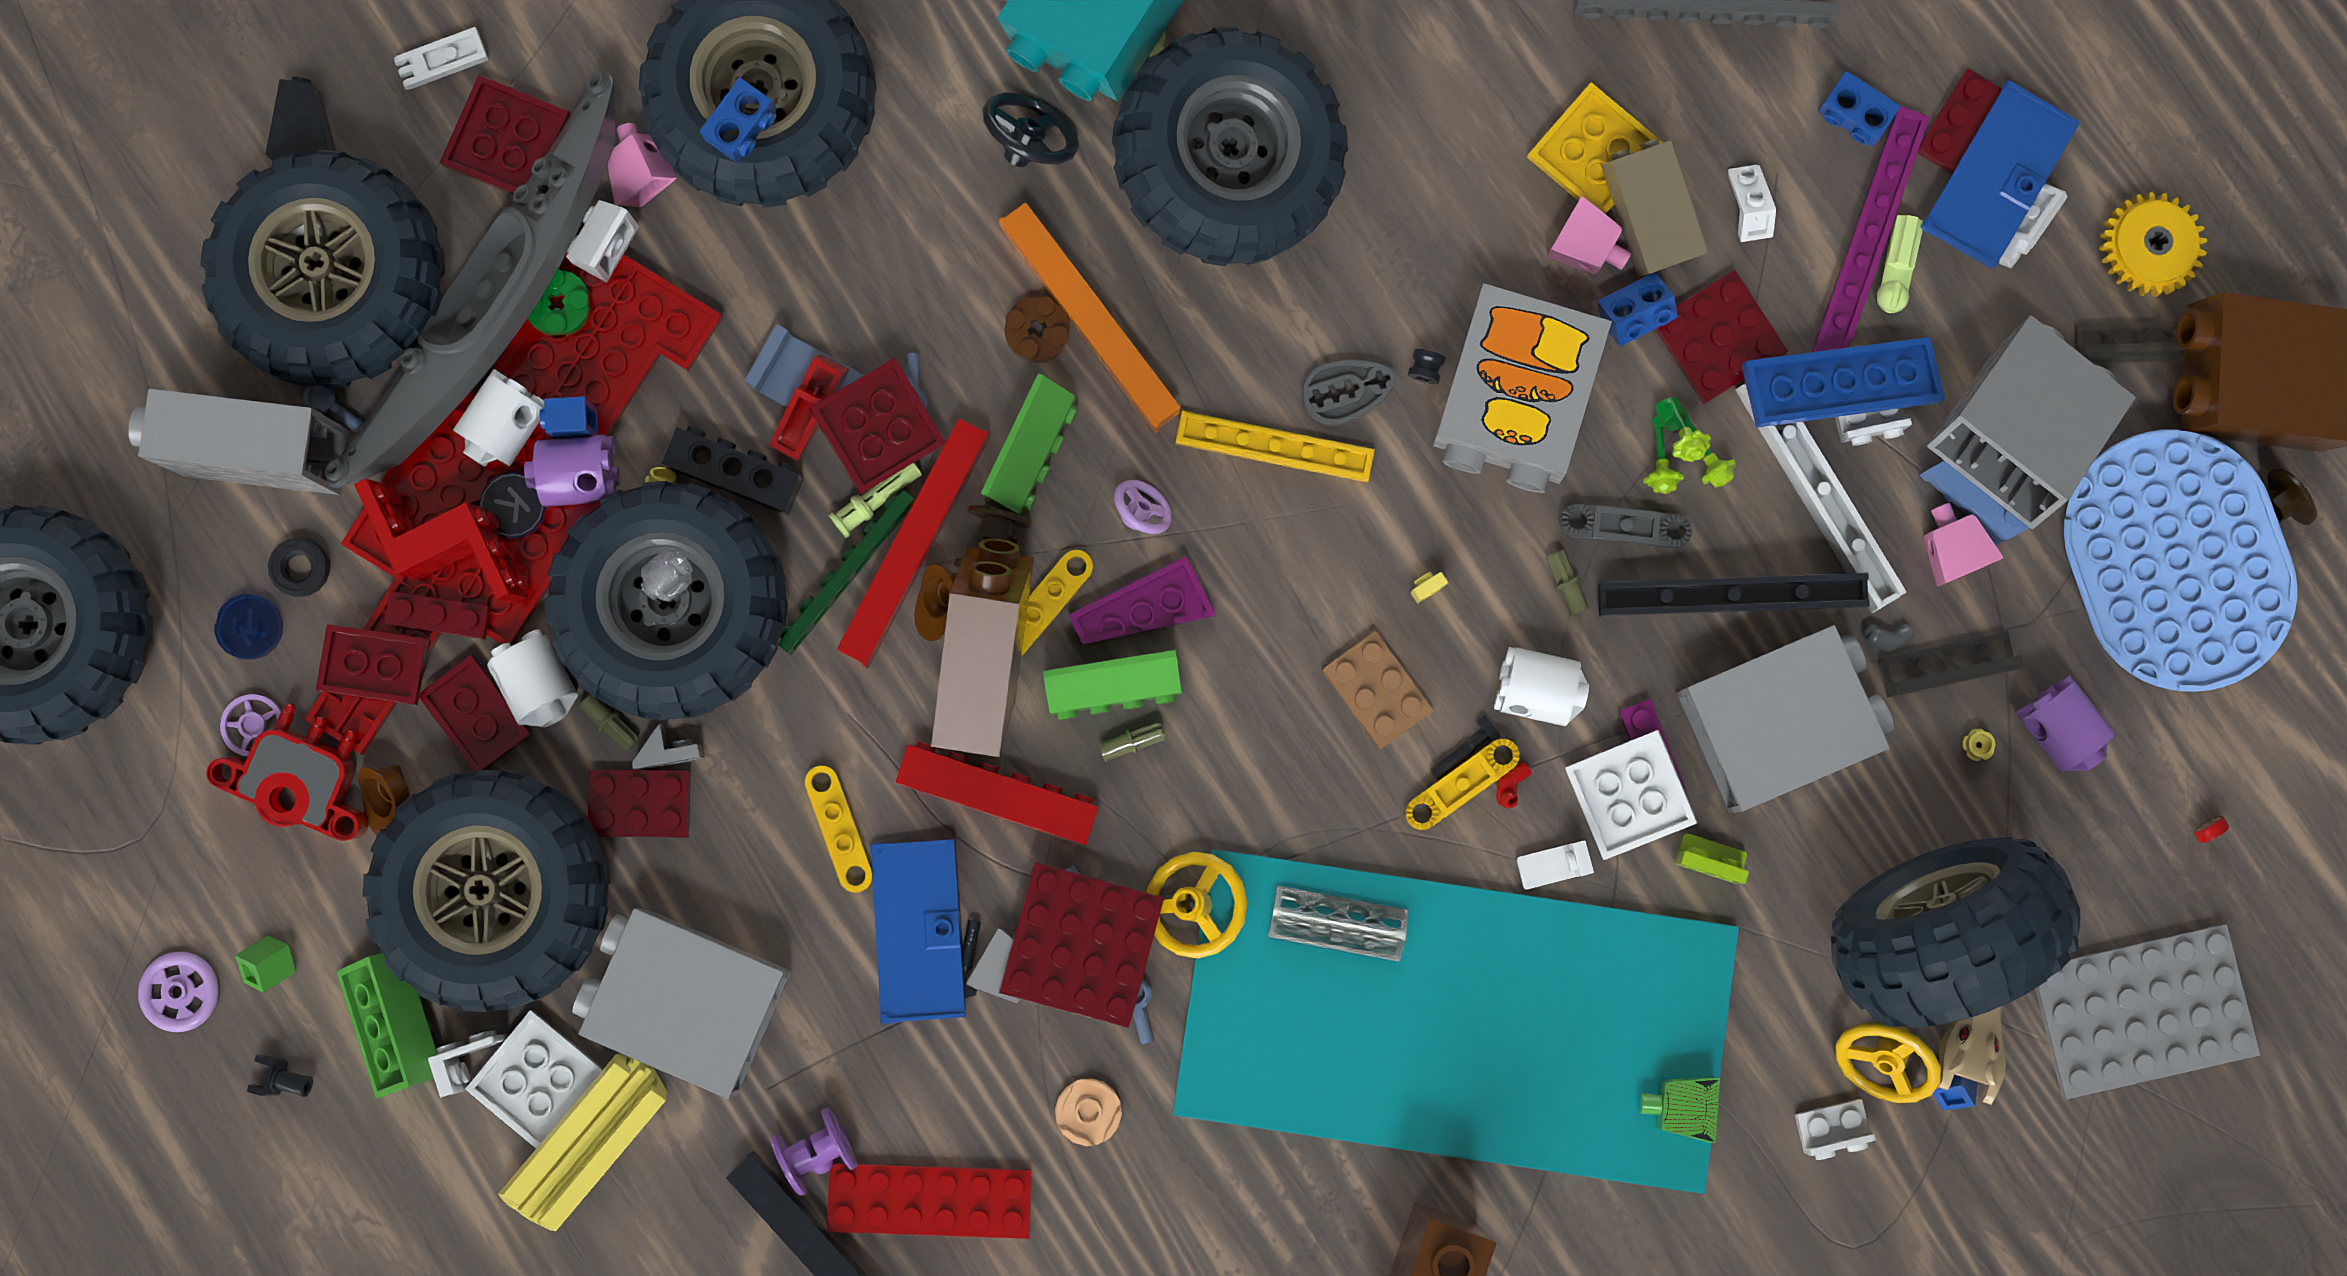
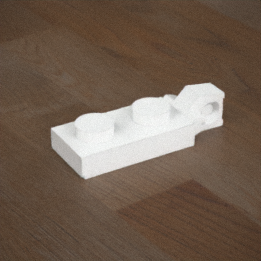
(2034, 224)

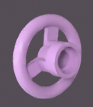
(1139, 509)

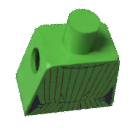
(1685, 1106)

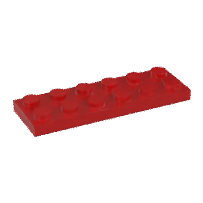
(929, 1200)

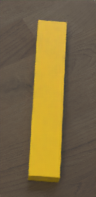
(1274, 446)

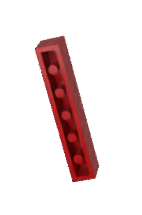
(997, 794)

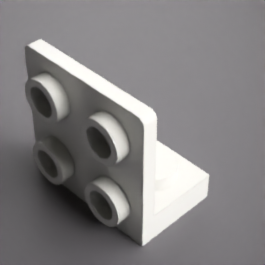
(447, 1070)

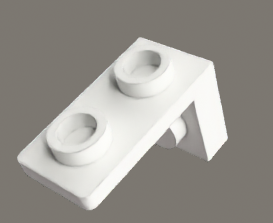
(1754, 201)
(1554, 865)

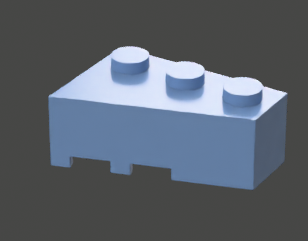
(1970, 499)

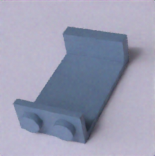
(784, 365)

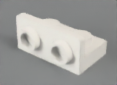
(1861, 427)
(1834, 1128)

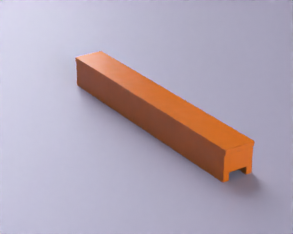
(1090, 317)

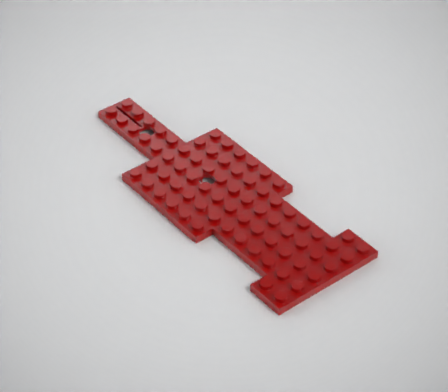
(606, 361)

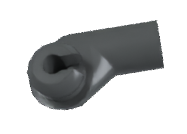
(1887, 640)

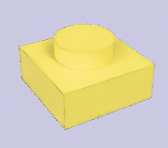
(1428, 585)

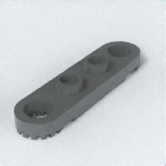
(1625, 525)

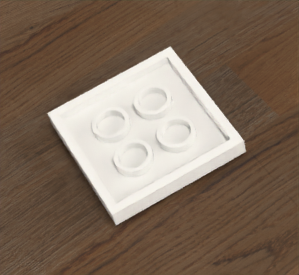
(1631, 795)
(534, 1078)

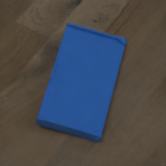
(2000, 175)
(918, 931)

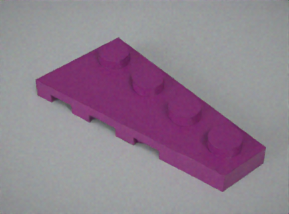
(1148, 604)

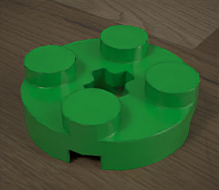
(576, 307)

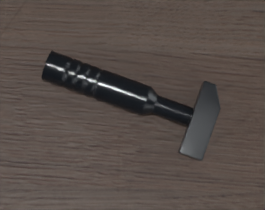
(1468, 748)
(968, 952)

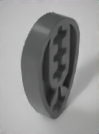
(1336, 375)

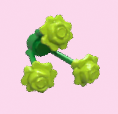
(1690, 447)

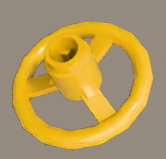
(1182, 900)
(1890, 1059)

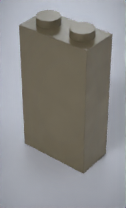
(1654, 207)

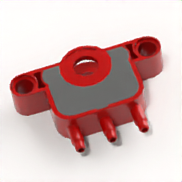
(303, 764)

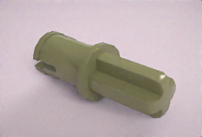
(1567, 582)
(608, 722)
(1132, 741)

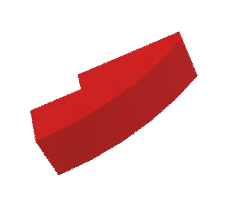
(797, 423)

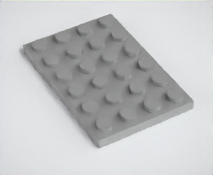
(2146, 1012)

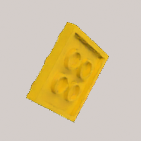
(1584, 141)

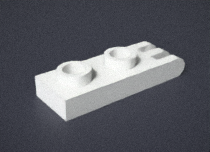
(441, 58)

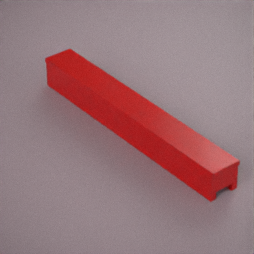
(913, 542)

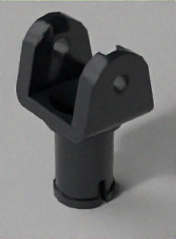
(280, 1079)

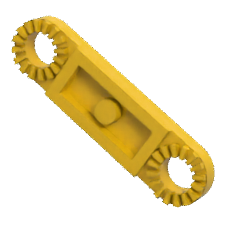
(1053, 596)
(1462, 784)
(838, 829)

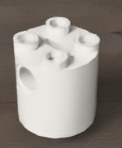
(499, 420)
(533, 680)
(1541, 687)

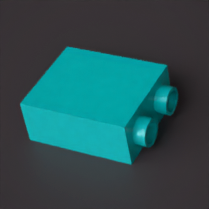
(1090, 41)

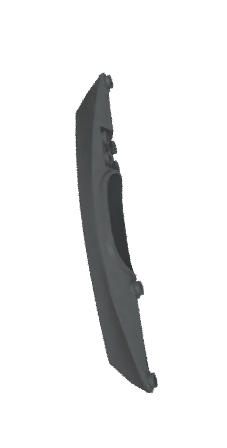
(490, 292)

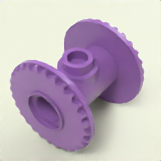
(814, 1153)

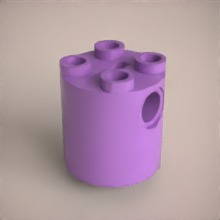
(573, 470)
(2067, 726)

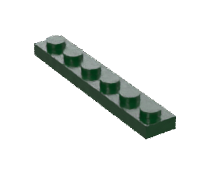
(836, 582)

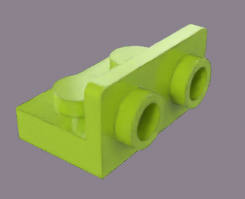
(1712, 859)

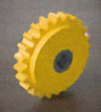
(2137, 260)

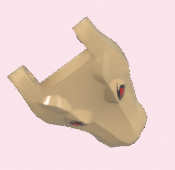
(1975, 1052)

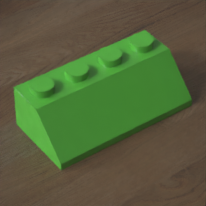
(1029, 447)
(1112, 683)
(388, 1025)

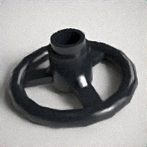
(1027, 134)

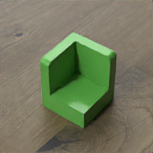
(265, 963)

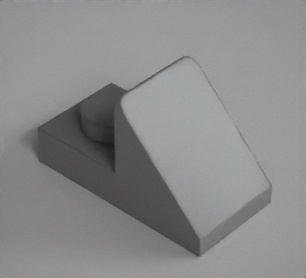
(657, 752)

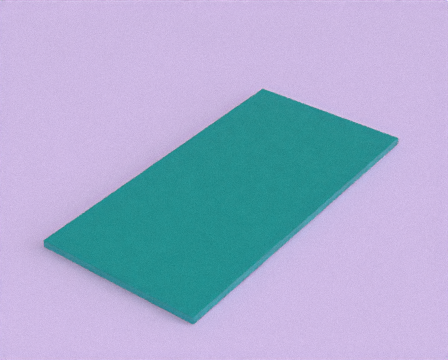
(1493, 1040)

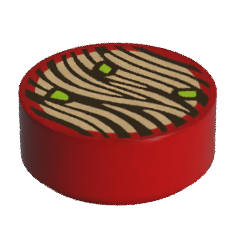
(2211, 829)

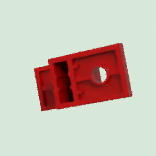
(442, 540)

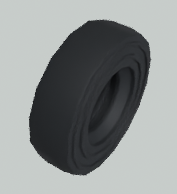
(278, 567)

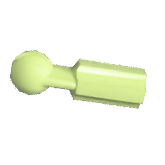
(1899, 263)

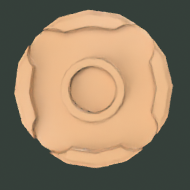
(1088, 1112)

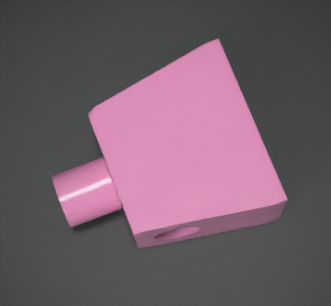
(637, 168)
(1589, 240)
(1958, 546)

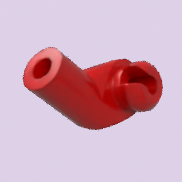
(1507, 785)

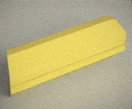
(585, 1142)

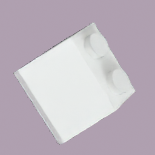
(602, 239)

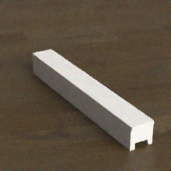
(1830, 507)

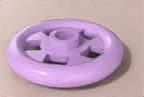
(206, 992)

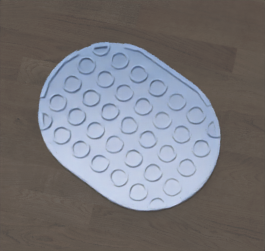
(2180, 560)

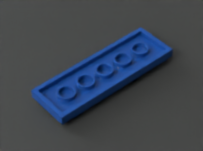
(1843, 382)

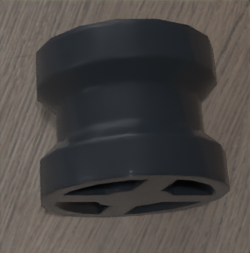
(1426, 366)

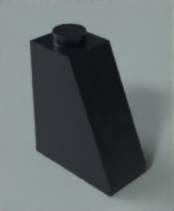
(298, 120)

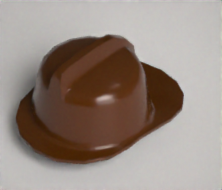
(933, 602)
(382, 793)

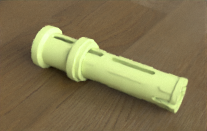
(862, 507)

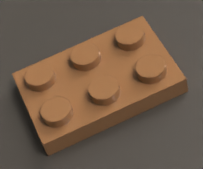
(1377, 690)

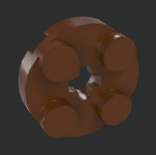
(1029, 346)

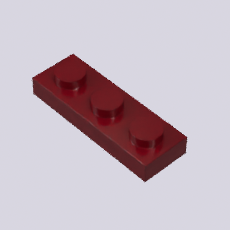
(437, 615)

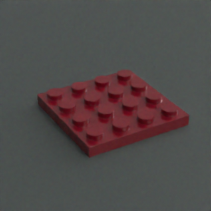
(1081, 945)

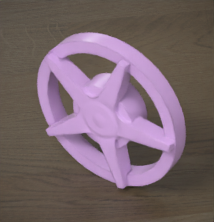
(249, 724)

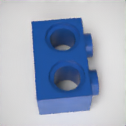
(1862, 101)
(730, 117)
(1638, 308)
(569, 417)

